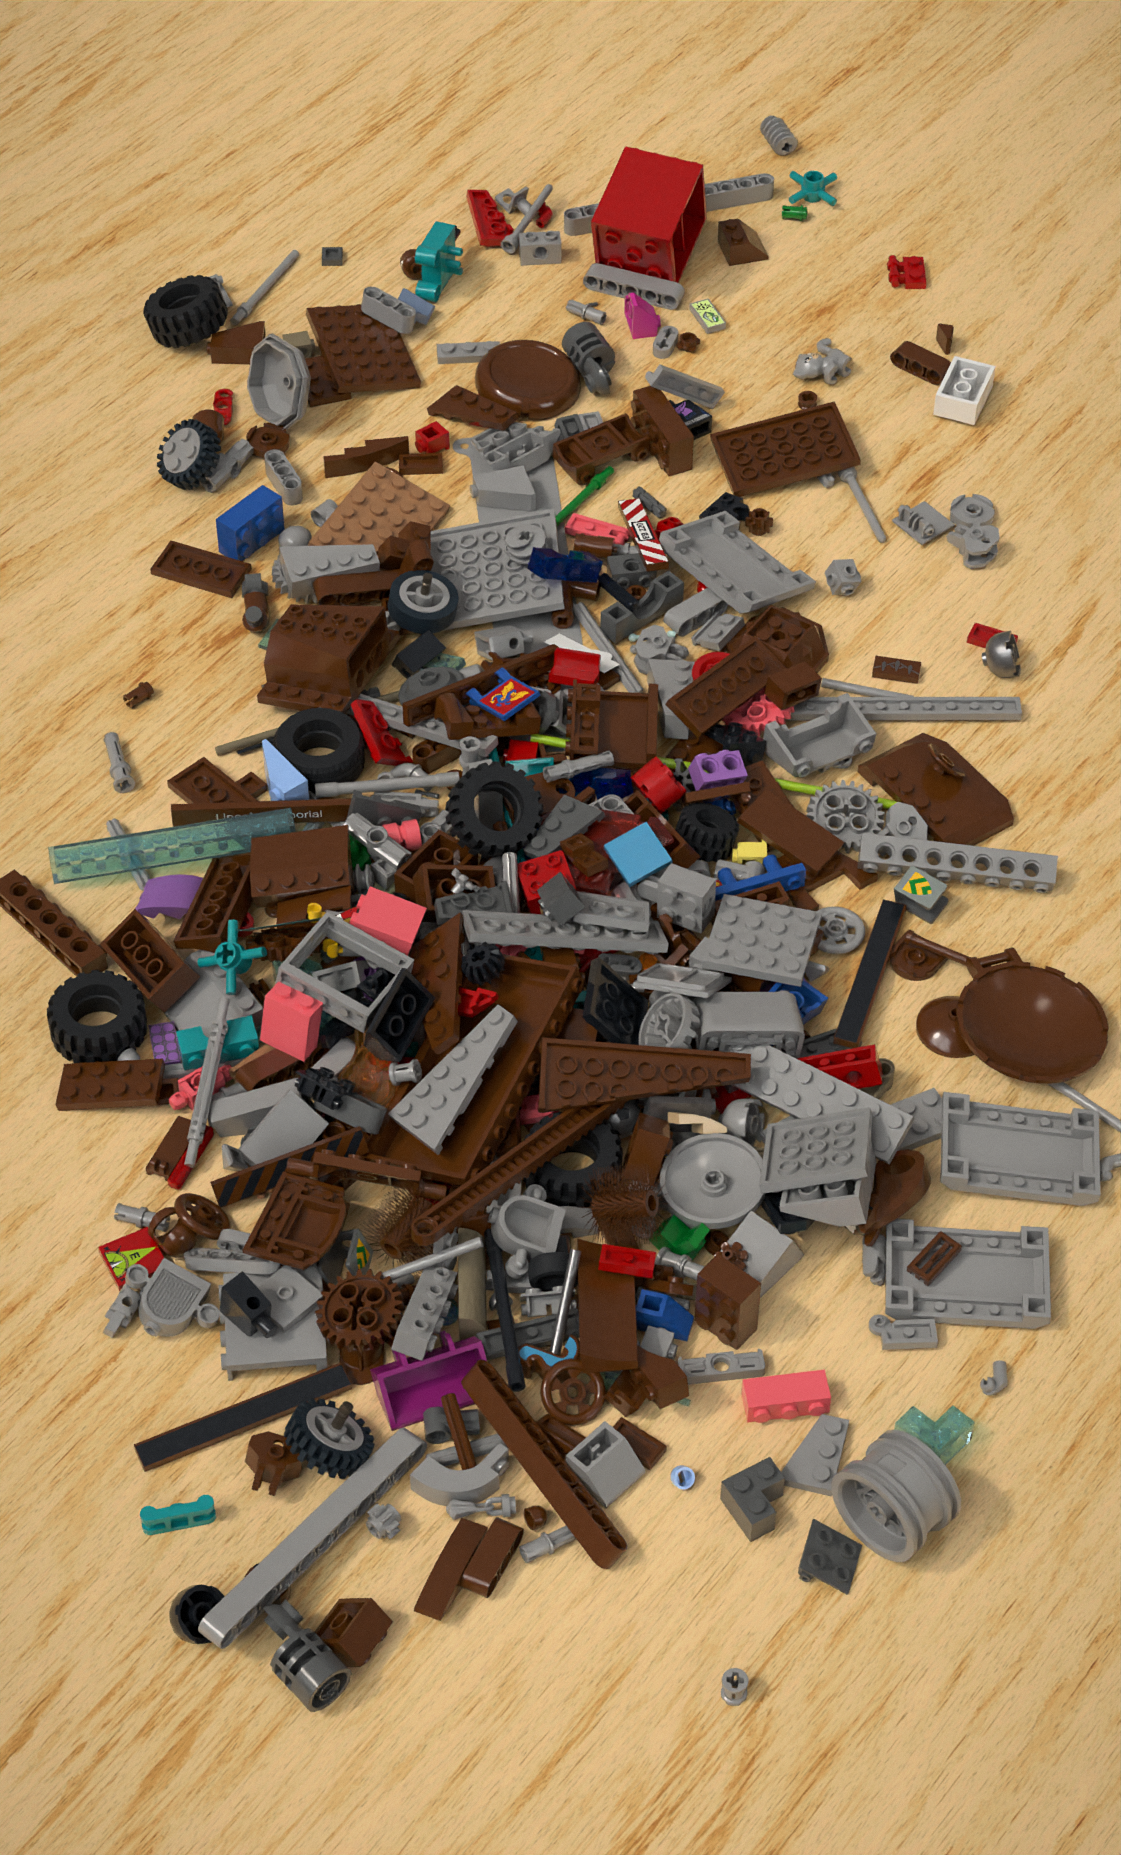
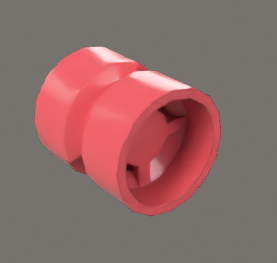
(406, 834)

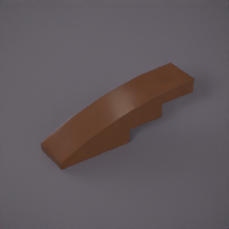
(361, 458)
(449, 1568)

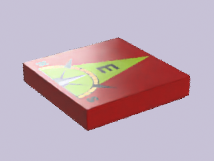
(131, 1250)

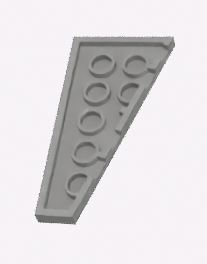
(450, 1086)

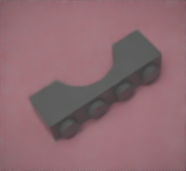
(661, 596)

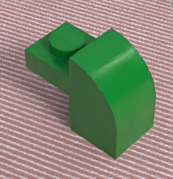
(679, 1237)

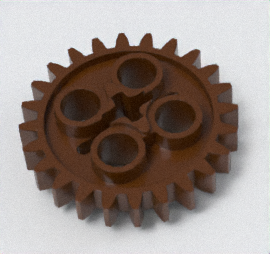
(280, 941)
(338, 1307)

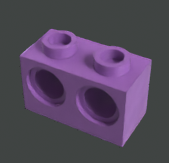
(717, 773)

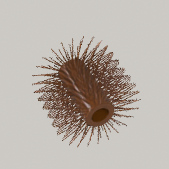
(624, 1205)
(398, 1237)

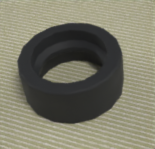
(549, 1270)

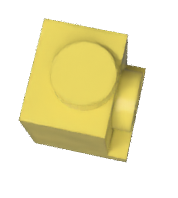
(749, 852)

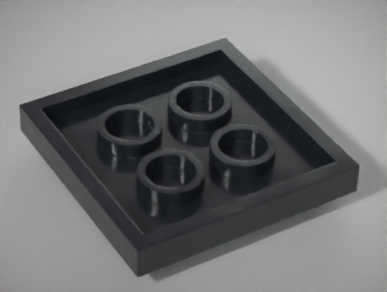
(613, 1005)

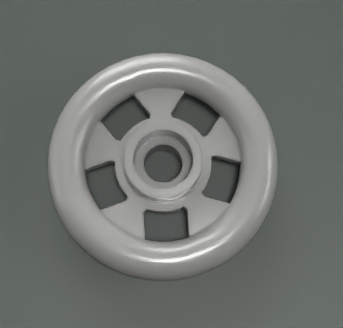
(837, 930)

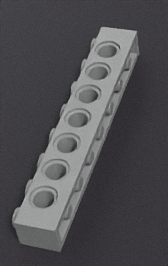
(1042, 864)

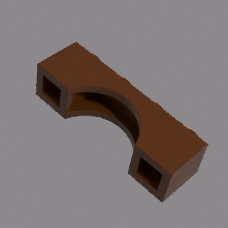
(679, 851)

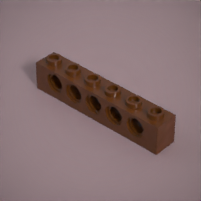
(50, 926)

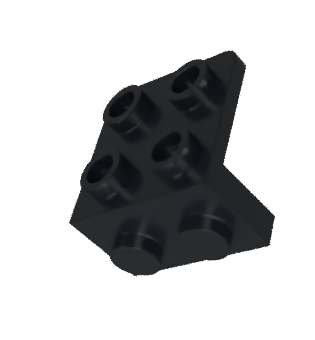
(735, 738)

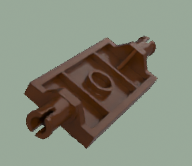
(373, 1172)

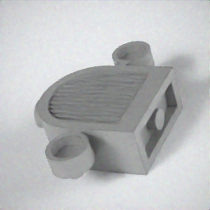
(526, 1228)
(171, 1299)

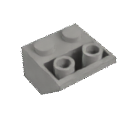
(605, 1464)

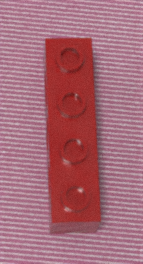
(854, 1066)

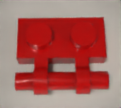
(912, 269)

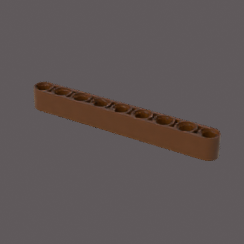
(544, 1464)

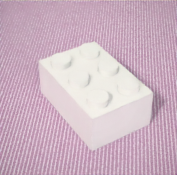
(964, 390)

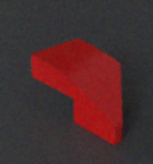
(475, 1001)

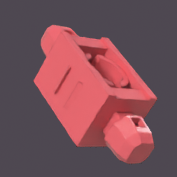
(189, 1085)

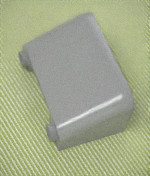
(820, 741)
(750, 1020)

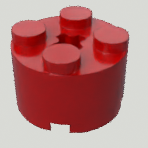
(658, 784)

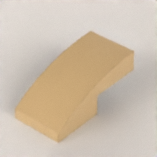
(699, 1123)

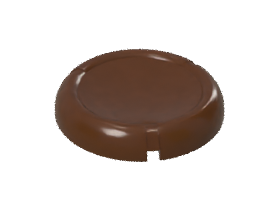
(528, 378)

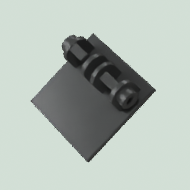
(829, 1557)

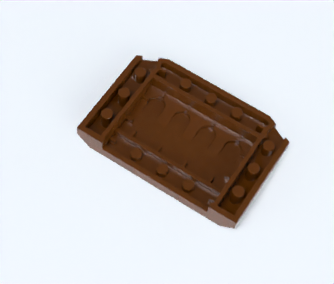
(952, 807)

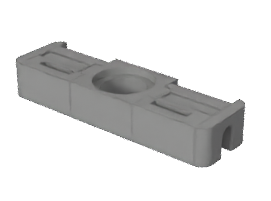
(740, 1367)

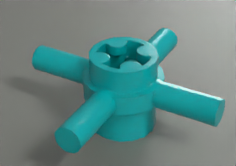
(813, 187)
(232, 957)

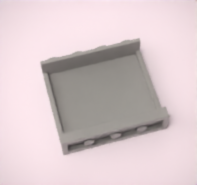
(296, 1347)

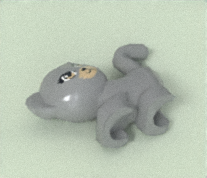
(813, 365)

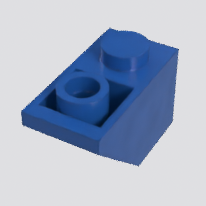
(663, 1311)

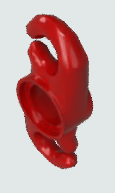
(224, 401)

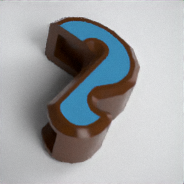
(540, 1360)

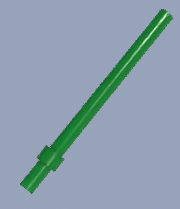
(596, 482)

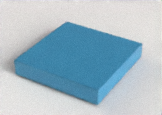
(637, 854)

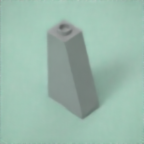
(239, 1112)

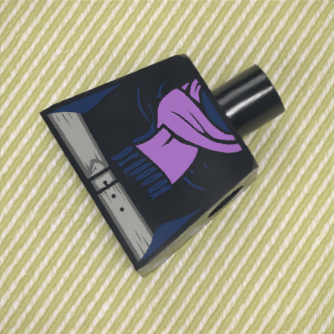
(694, 417)

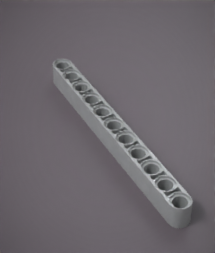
(717, 194)
(311, 1538)

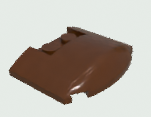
(298, 1222)

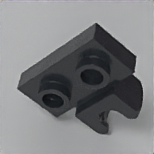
(730, 503)

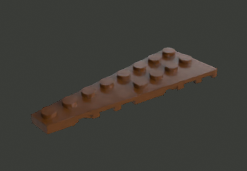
(602, 1072)

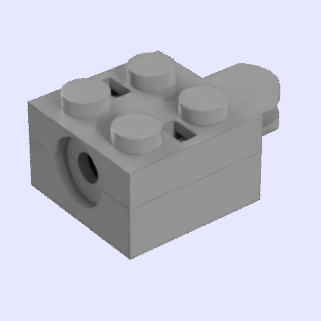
(683, 896)

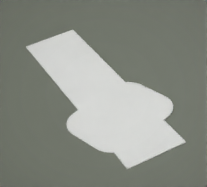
(564, 642)

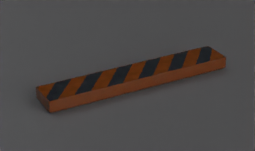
(266, 1174)

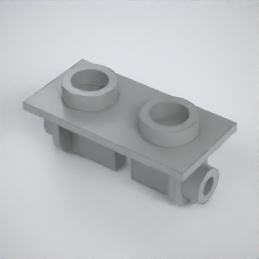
(537, 1301)

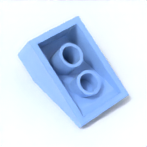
(282, 777)

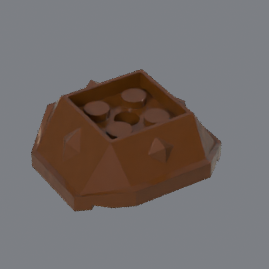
(787, 636)

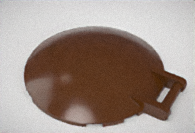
(1030, 1020)

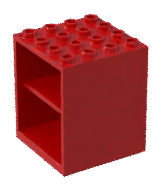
(650, 214)

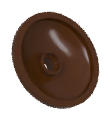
(939, 1028)

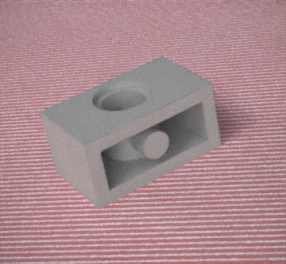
(540, 248)

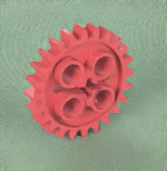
(758, 712)

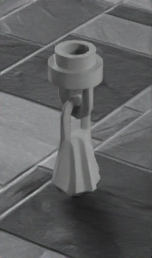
(458, 1508)

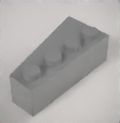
(671, 678)

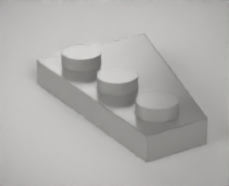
(817, 1456)

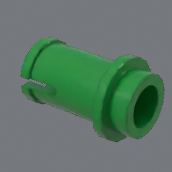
(794, 212)

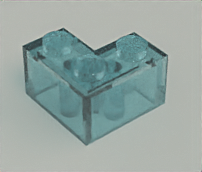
(944, 1436)

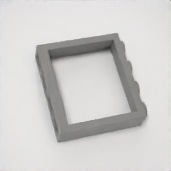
(358, 941)

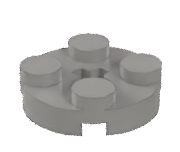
(962, 507)

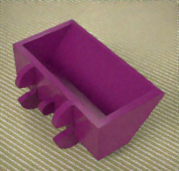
(416, 1385)

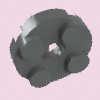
(547, 710)

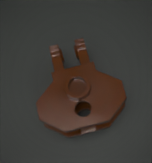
(271, 1461)

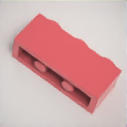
(786, 1396)

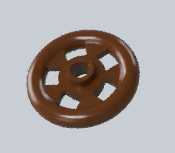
(202, 1215)
(558, 1410)

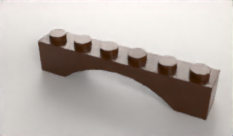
(660, 1378)

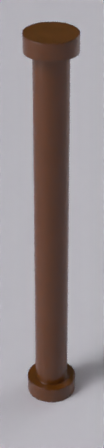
(935, 948)

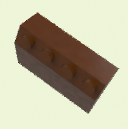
(300, 864)

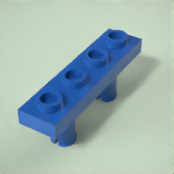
(789, 877)

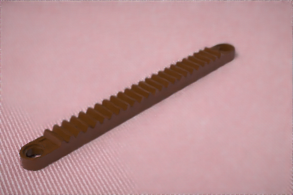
(509, 1170)

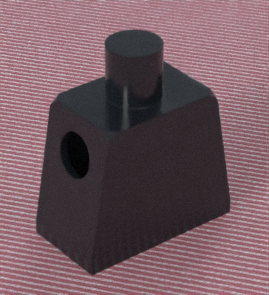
(247, 1306)

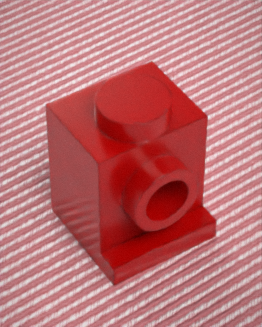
(432, 438)

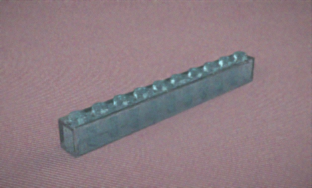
(165, 846)

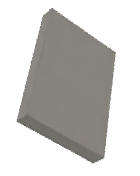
(284, 1129)

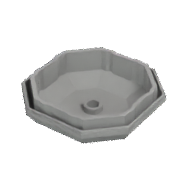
(278, 381)

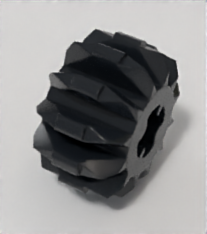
(483, 963)

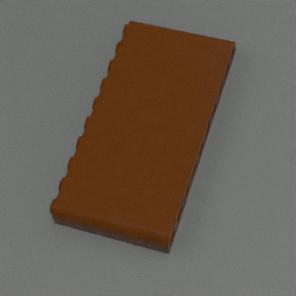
(540, 999)

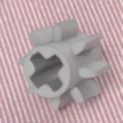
(383, 1521)

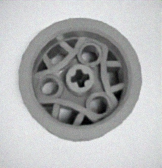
(896, 1495)

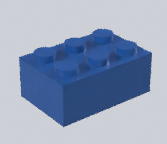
(250, 524)

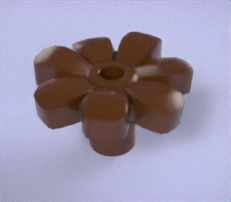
(734, 1254)

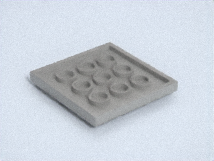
(761, 940)
(816, 1150)

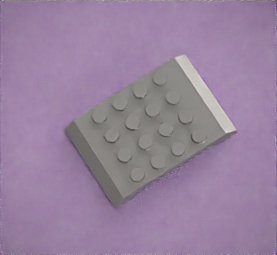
(732, 563)
(1020, 1151)
(991, 1282)

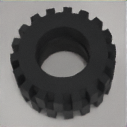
(708, 830)

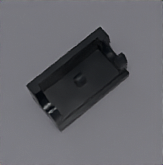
(418, 654)

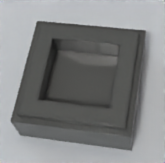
(332, 256)

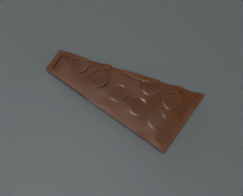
(440, 972)

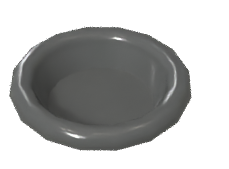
(428, 681)

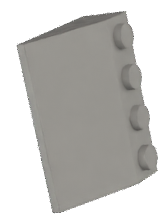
(200, 1002)
(835, 1203)

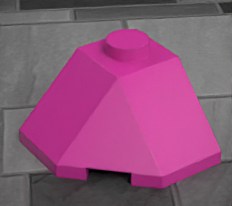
(640, 317)

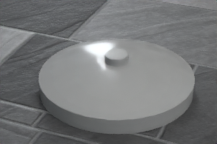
(712, 1180)

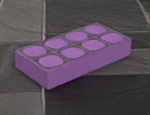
(165, 1042)

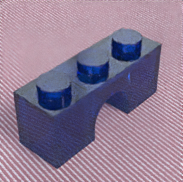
(575, 567)
(604, 781)

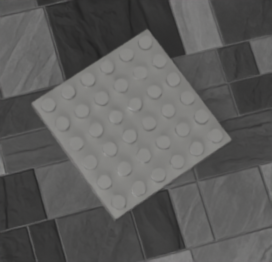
(486, 577)

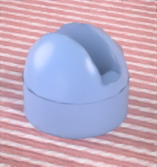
(687, 1475)

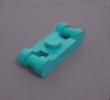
(178, 1516)

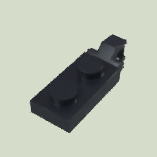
(337, 1030)

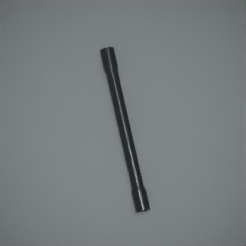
(513, 1366)

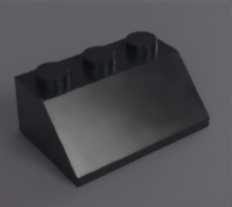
(398, 1018)

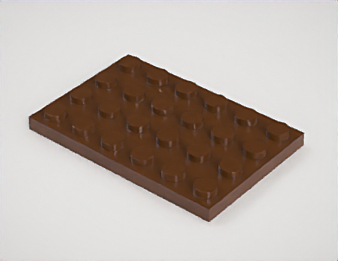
(361, 350)
(785, 449)

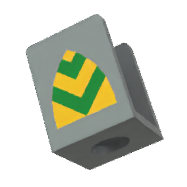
(921, 894)
(357, 1256)

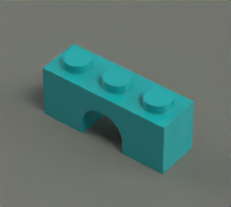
(238, 1043)

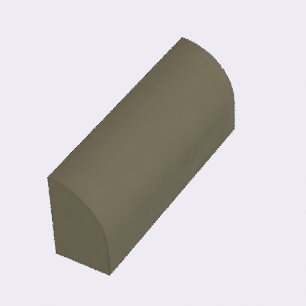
(471, 1287)

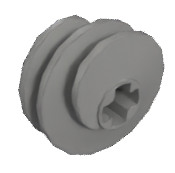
(522, 540)

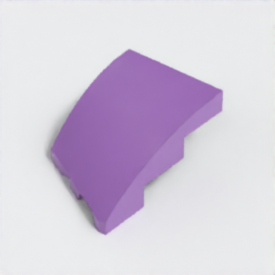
(168, 895)

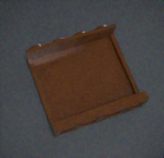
(625, 726)

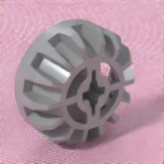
(663, 1025)

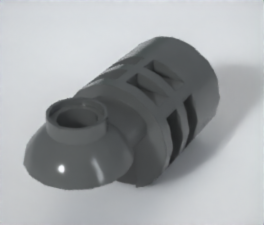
(590, 355)
(305, 1660)

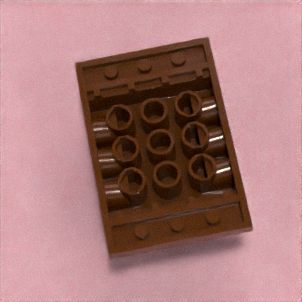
(324, 655)

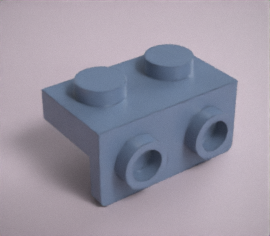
(423, 308)

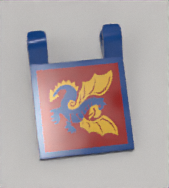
(506, 698)

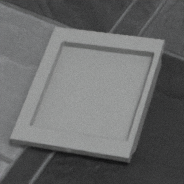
(681, 980)

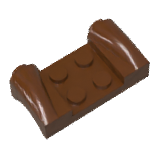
(598, 445)
(479, 723)

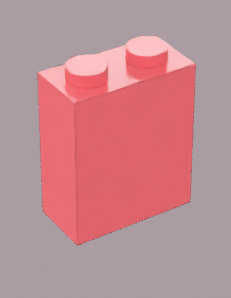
(388, 919)
(291, 1021)

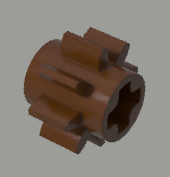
(759, 522)

